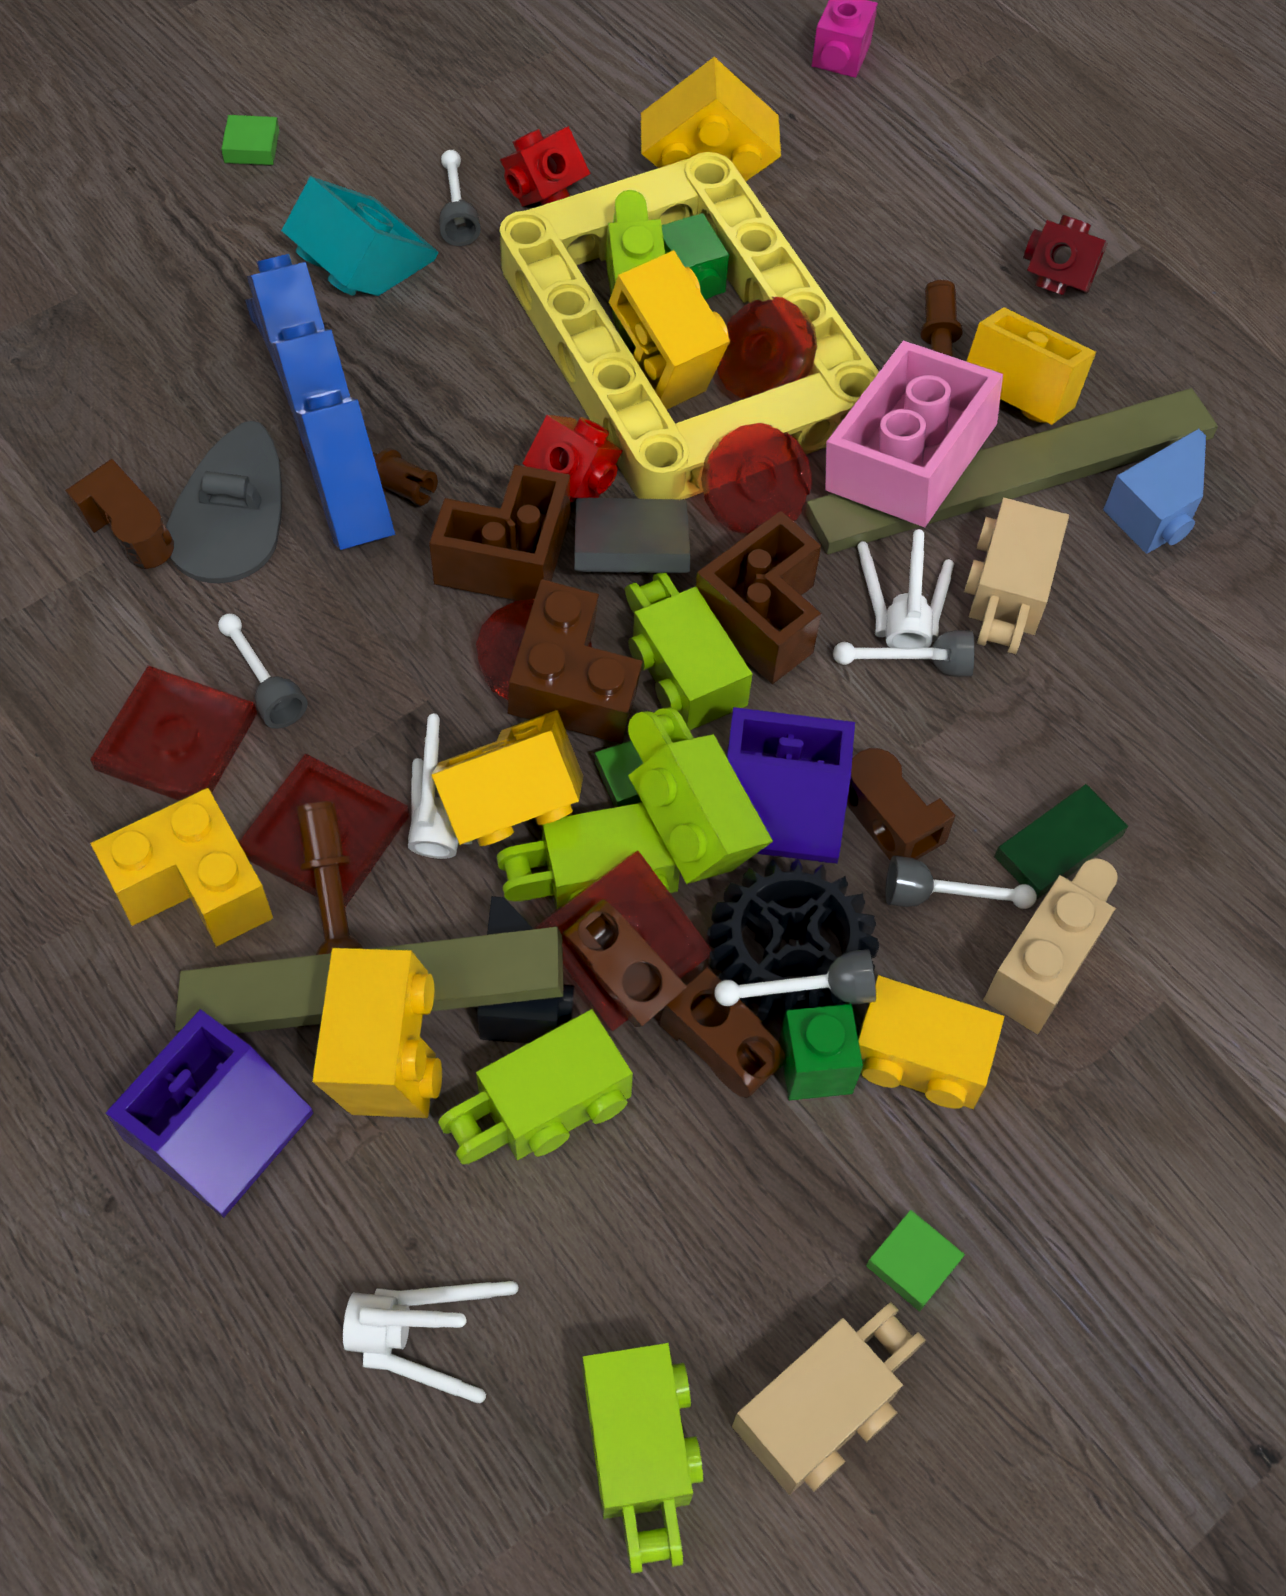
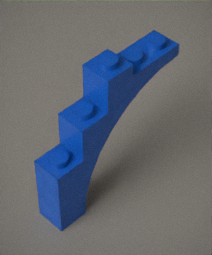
(320, 401)

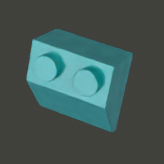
(354, 239)

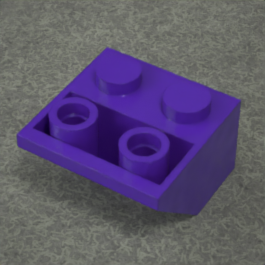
(795, 778)
(209, 1113)

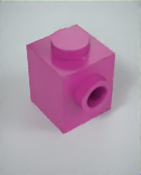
(844, 36)

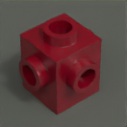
(1084, 259)

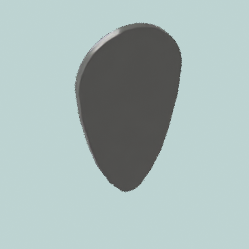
(229, 509)

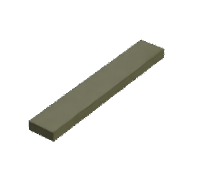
(293, 990)

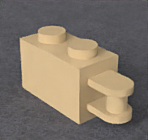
(1016, 571)
(1054, 946)
(826, 1400)

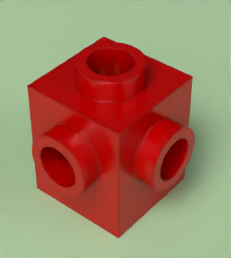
(544, 166)
(575, 450)

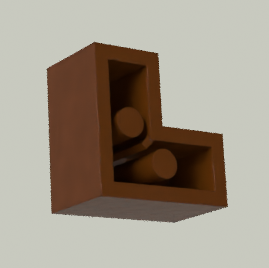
(508, 547)
(759, 599)
(564, 674)

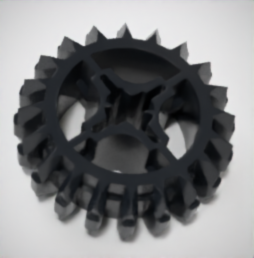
(766, 909)

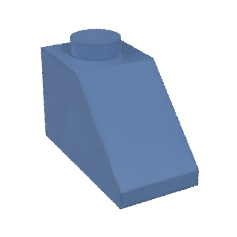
(1160, 494)

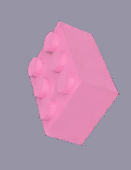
(913, 433)

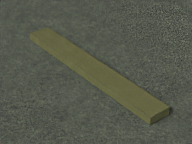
(1028, 466)

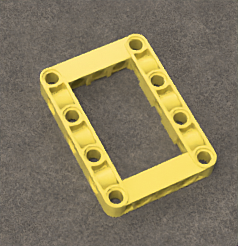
(658, 456)

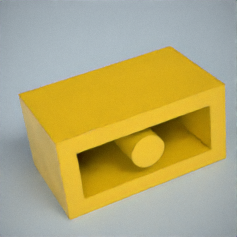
(1038, 366)
(928, 1044)

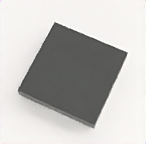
(632, 535)

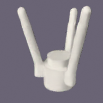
(909, 619)
(430, 825)
(383, 1321)

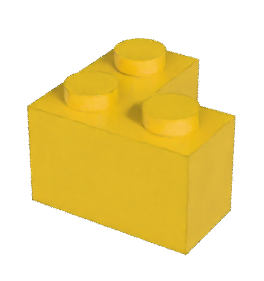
(714, 115)
(671, 327)
(509, 781)
(184, 856)
(371, 1037)

